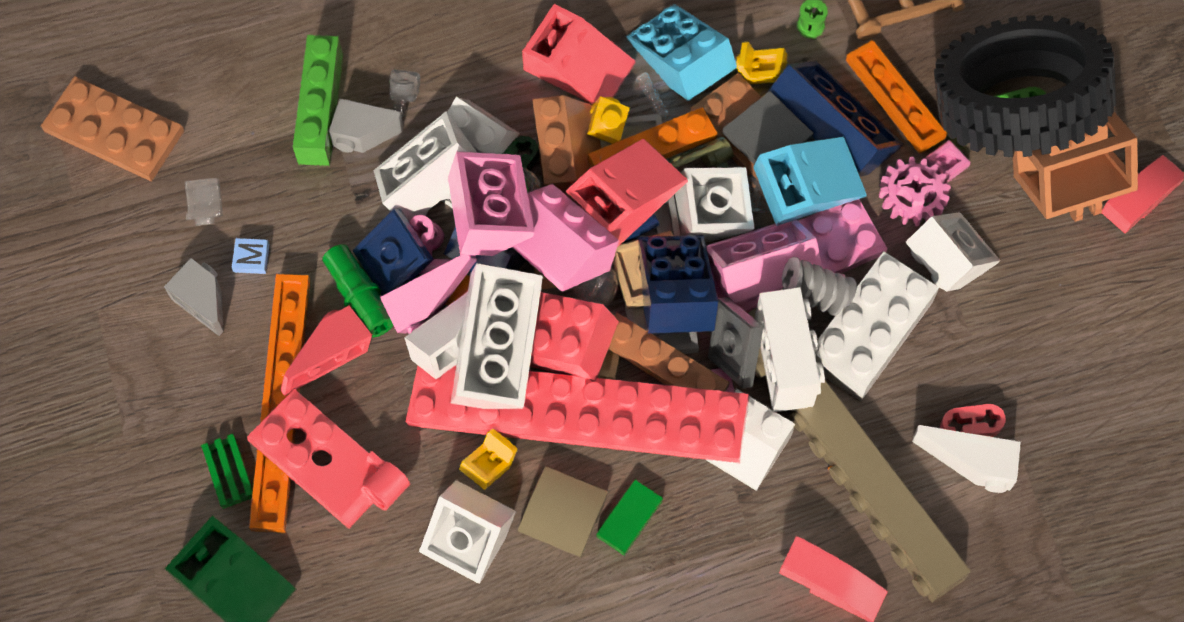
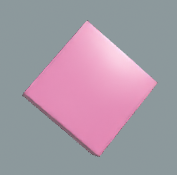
(949, 160)

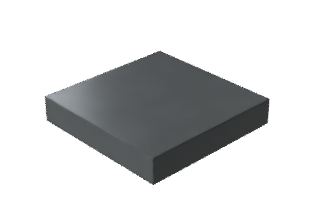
(765, 128)
(735, 342)

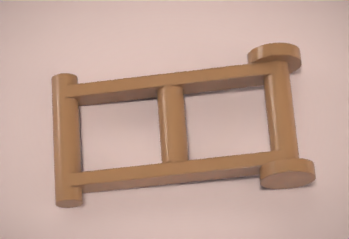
(872, 26)

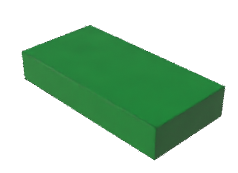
(629, 517)

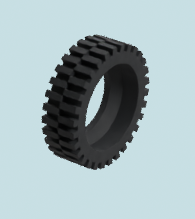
(1021, 50)

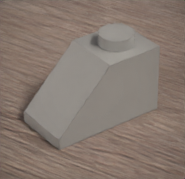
(363, 126)
(198, 293)

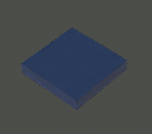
(392, 253)

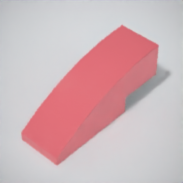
(1153, 187)
(833, 580)

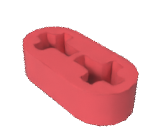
(973, 414)

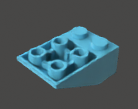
(684, 51)
(808, 178)

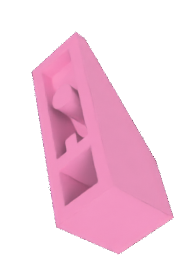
(426, 295)

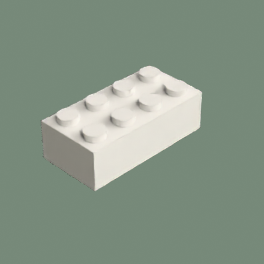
(874, 325)

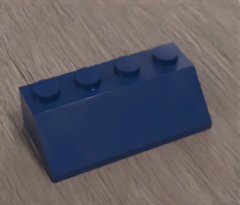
(834, 113)

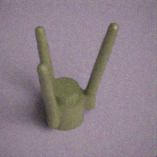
(712, 153)

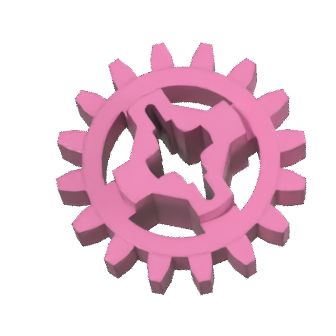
(917, 188)

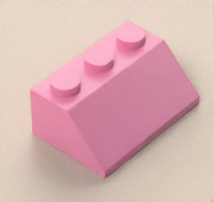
(489, 202)
(566, 240)
(757, 259)

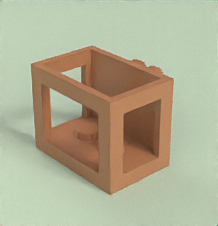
(1080, 174)

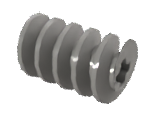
(819, 285)

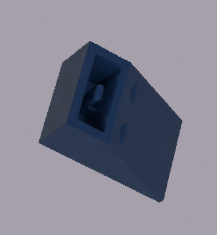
(677, 295)

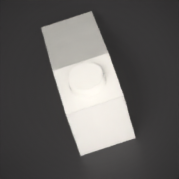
(978, 458)

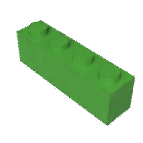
(317, 100)

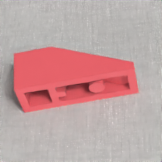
(332, 344)

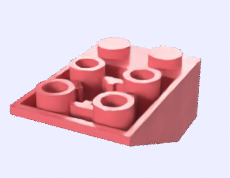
(576, 57)
(627, 188)

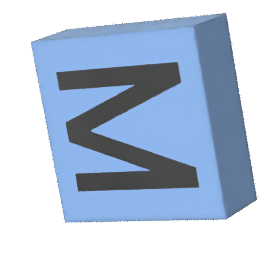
(250, 256)

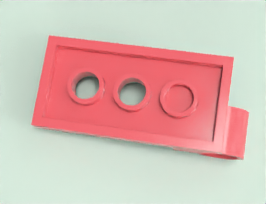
(344, 485)

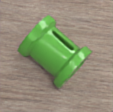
(815, 19)

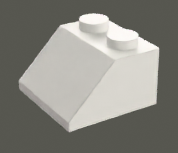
(714, 203)
(951, 251)
(763, 442)
(466, 530)

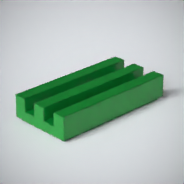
(219, 446)

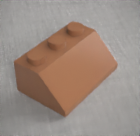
(563, 139)

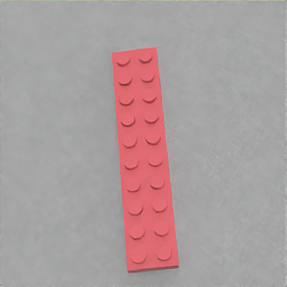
(596, 415)

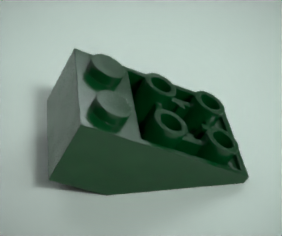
(229, 576)

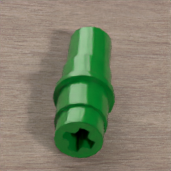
(357, 289)

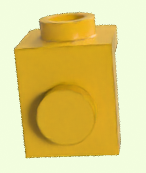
(761, 65)
(608, 119)
(489, 460)

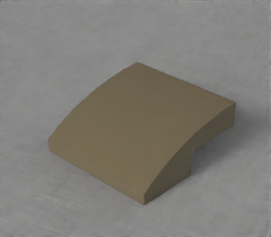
(563, 511)

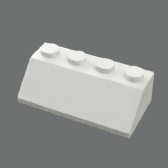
(496, 338)

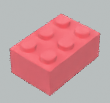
(571, 336)

